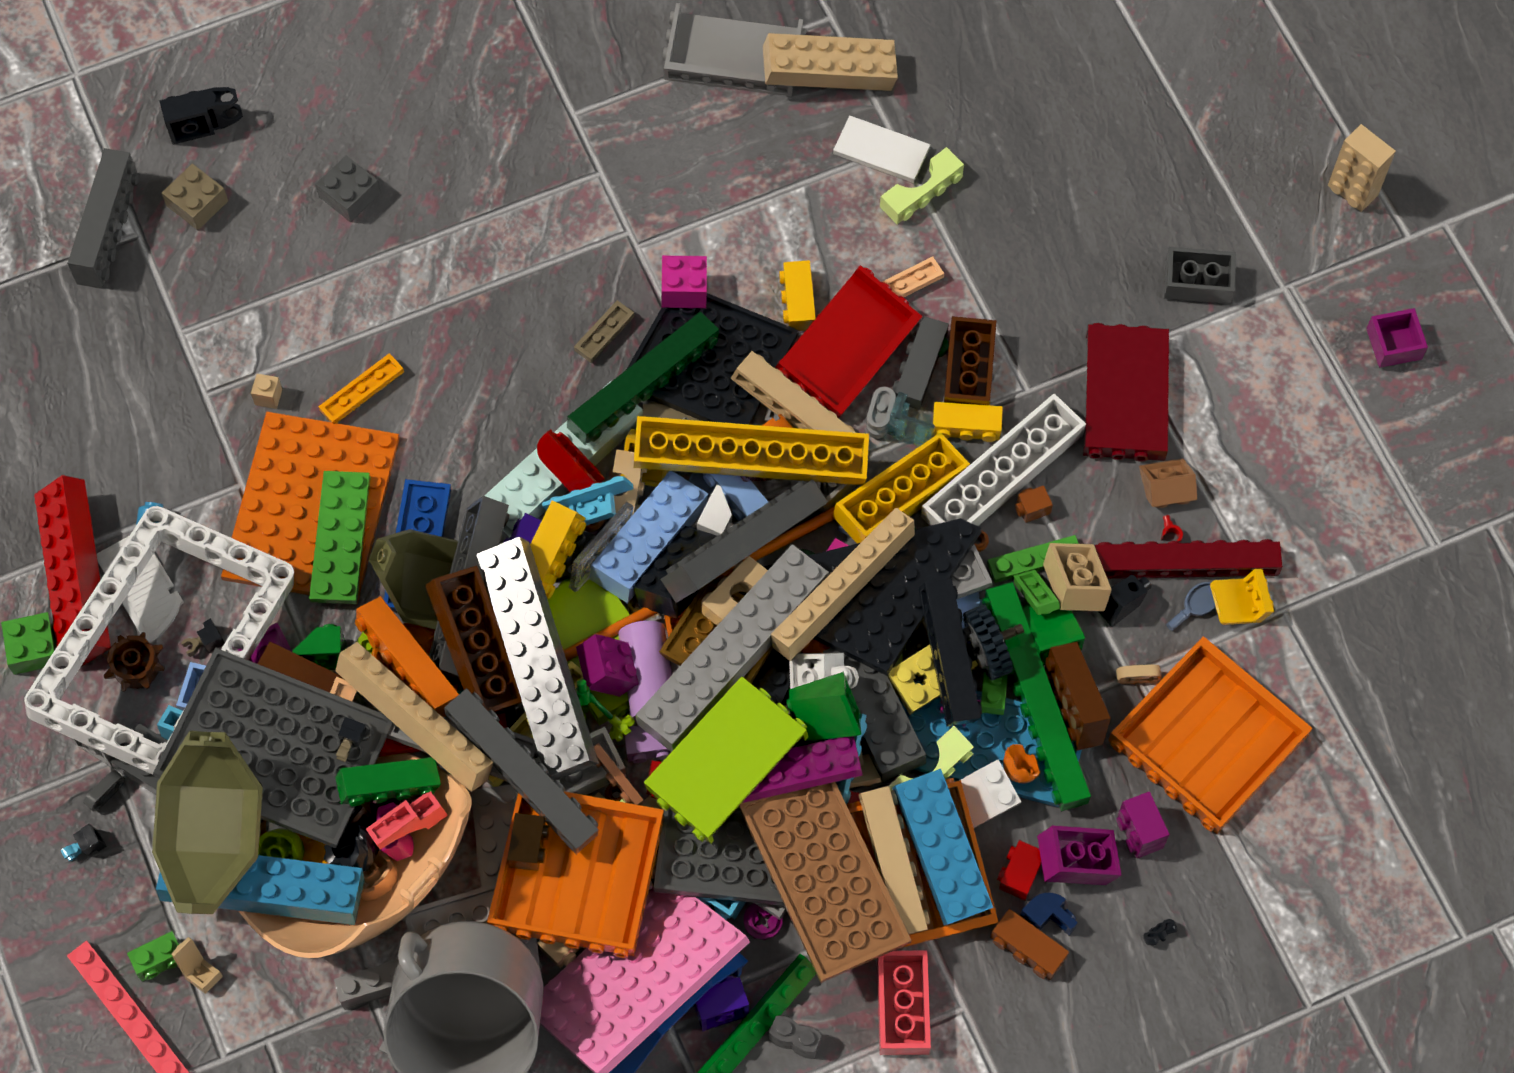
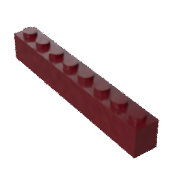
(1189, 559)

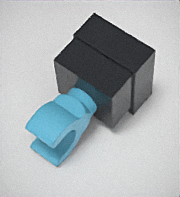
(87, 841)

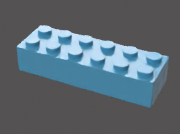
(942, 847)

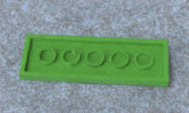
(340, 537)

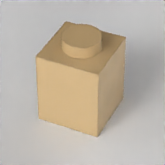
(266, 391)

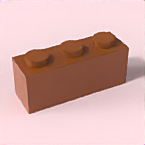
(1029, 945)

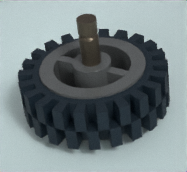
(989, 642)

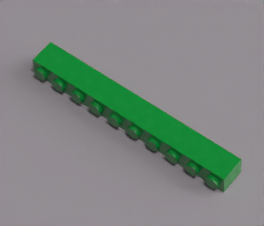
(1038, 702)

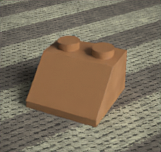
(1168, 483)

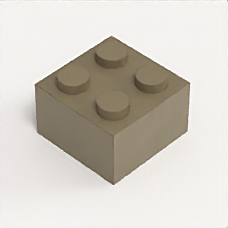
(195, 196)

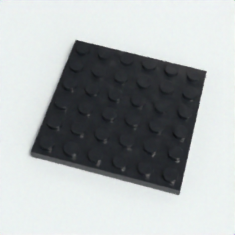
(706, 385)

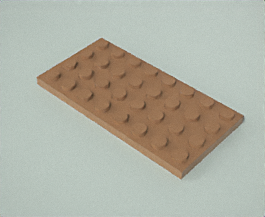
(825, 878)

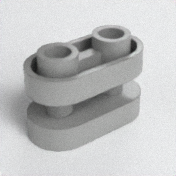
(879, 412)

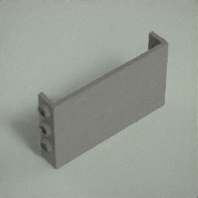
(720, 52)

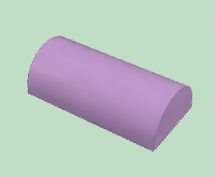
(652, 668)

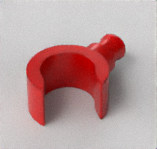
(1169, 527)

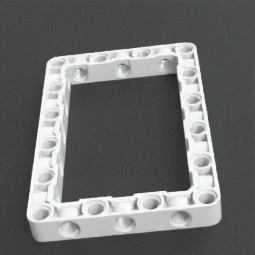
(101, 607)

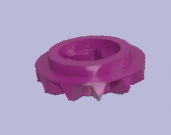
(760, 931)

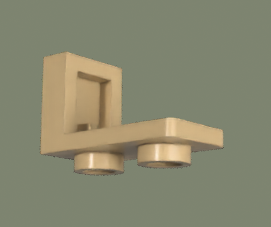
(194, 967)

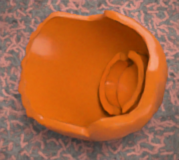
(1019, 765)

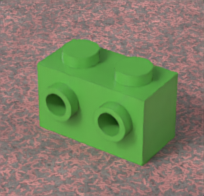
(154, 956)

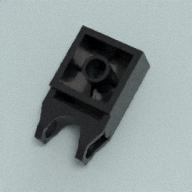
(198, 113)

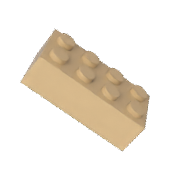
(1361, 168)

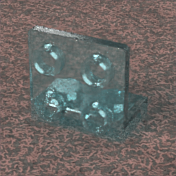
(908, 428)

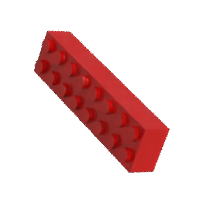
(68, 554)

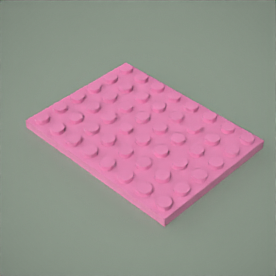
(612, 1003)

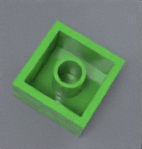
(29, 642)

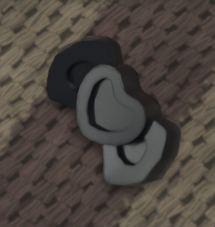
(1159, 932)

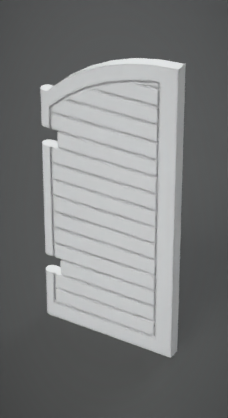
(148, 600)

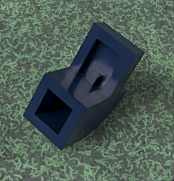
(1046, 908)

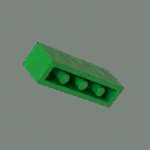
(387, 781)

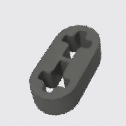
(104, 790)

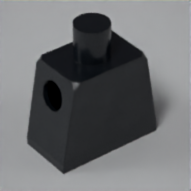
(1125, 598)

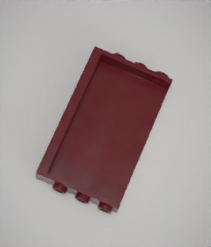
(1127, 392)

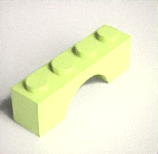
(902, 201)
(952, 749)

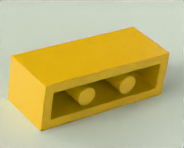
(797, 294)
(967, 421)

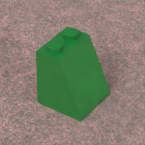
(1053, 630)
(826, 708)

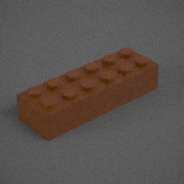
(474, 638)

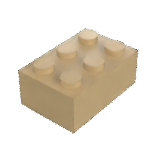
(1077, 577)

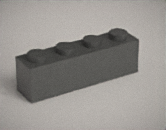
(921, 360)

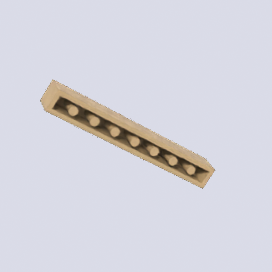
(843, 584)
(414, 716)

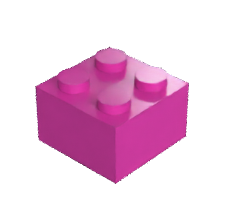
(684, 281)

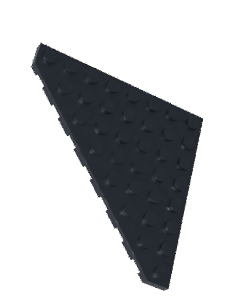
(888, 608)

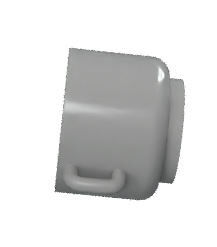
(464, 1002)

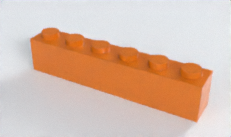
(404, 654)

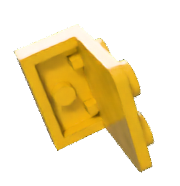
(1242, 599)

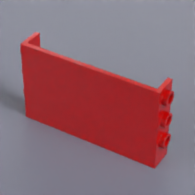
(849, 341)

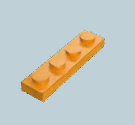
(361, 389)

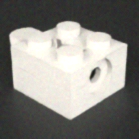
(815, 666)

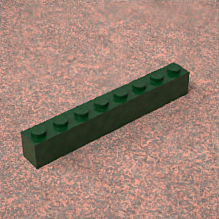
(643, 378)

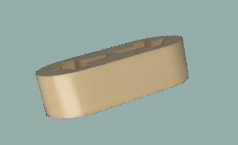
(1138, 674)

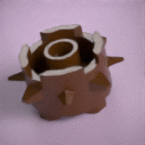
(127, 651)

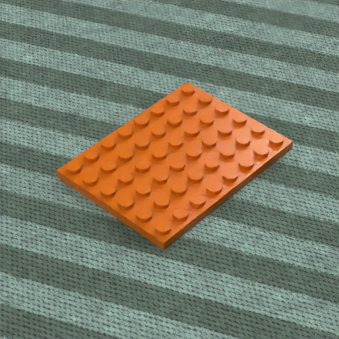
(286, 485)

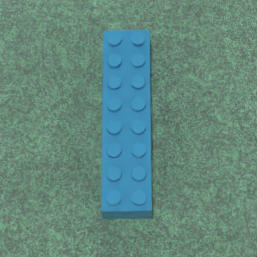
(294, 890)

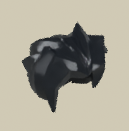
(354, 849)

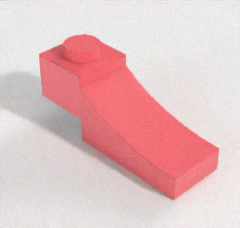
(405, 819)

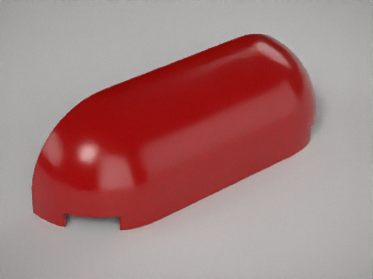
(567, 461)

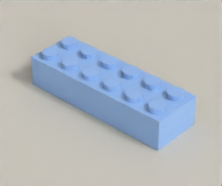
(647, 534)

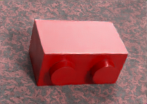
(1021, 870)

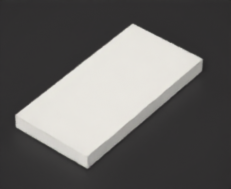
(881, 149)

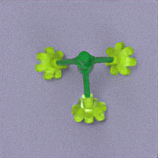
(620, 725)

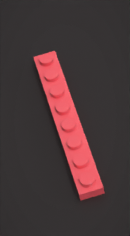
(125, 1010)

